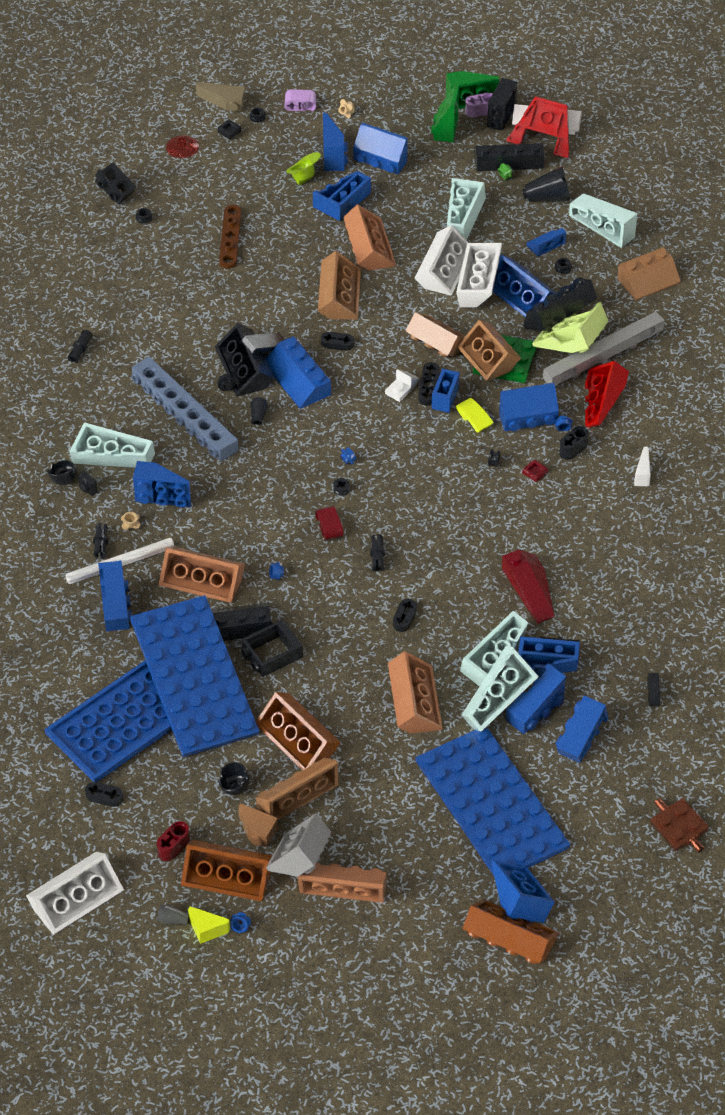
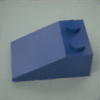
(333, 146)
(521, 892)

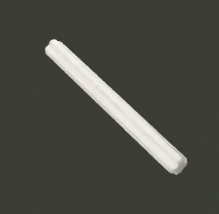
(126, 558)

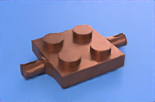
(679, 824)

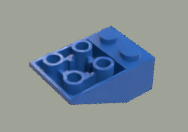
(160, 485)

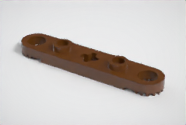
(229, 246)

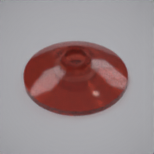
(182, 146)

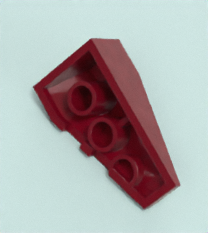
(530, 583)

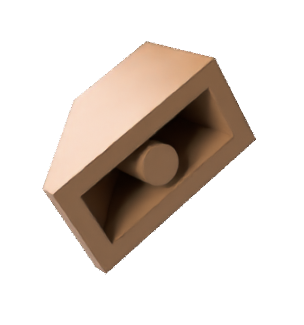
(258, 825)

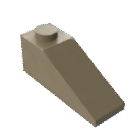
(224, 96)

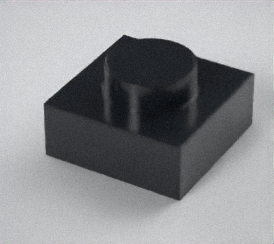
(229, 129)
(87, 483)

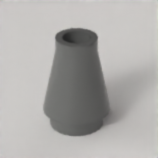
(172, 915)

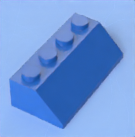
(519, 286)
(298, 373)

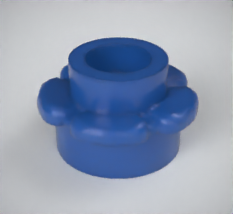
(563, 423)
(348, 455)
(276, 571)
(236, 926)

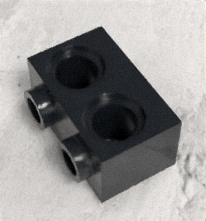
(118, 181)

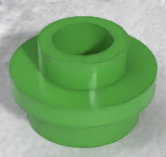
(505, 171)

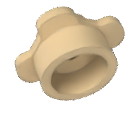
(346, 108)
(130, 516)

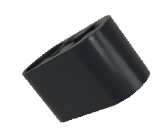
(573, 442)

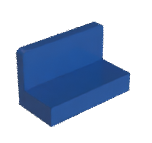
(547, 242)

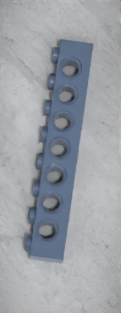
(184, 409)

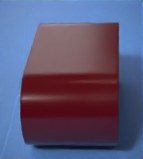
(329, 523)
(172, 843)

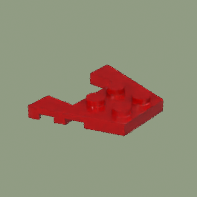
(546, 118)

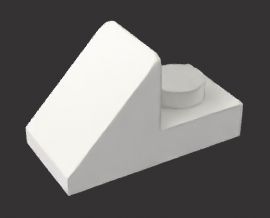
(403, 385)

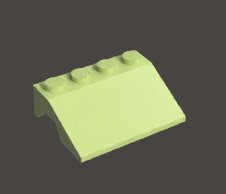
(574, 332)

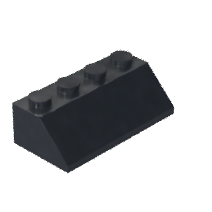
(515, 155)
(560, 305)
(247, 368)
(242, 620)

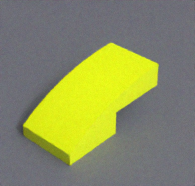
(475, 414)

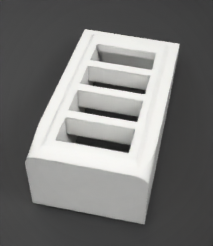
(642, 474)

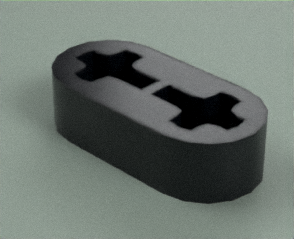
(337, 341)
(408, 616)
(653, 689)
(104, 793)

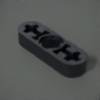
(428, 378)

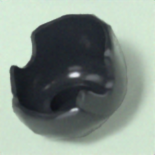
(62, 472)
(234, 774)

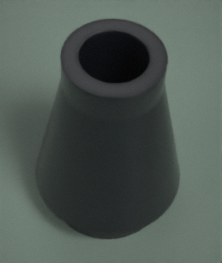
(258, 410)

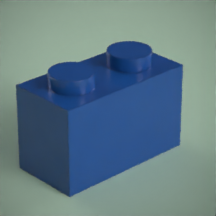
(445, 390)

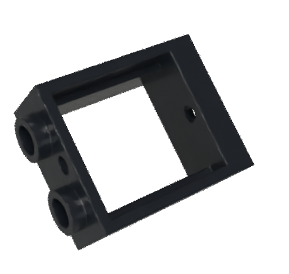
(502, 104)
(265, 635)

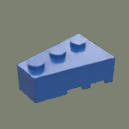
(558, 653)

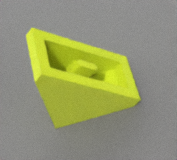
(207, 925)

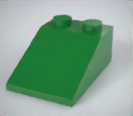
(470, 84)
(447, 117)

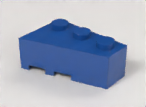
(343, 196)
(113, 596)
(538, 701)
(581, 729)

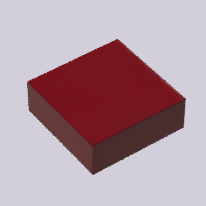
(535, 470)

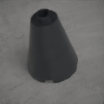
(548, 187)

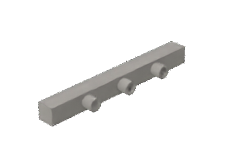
(604, 349)

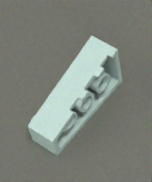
(465, 204)
(605, 218)
(109, 448)
(483, 657)
(499, 689)

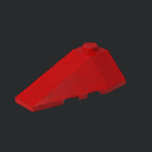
(604, 386)

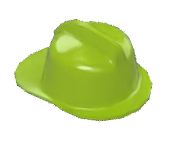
(304, 168)

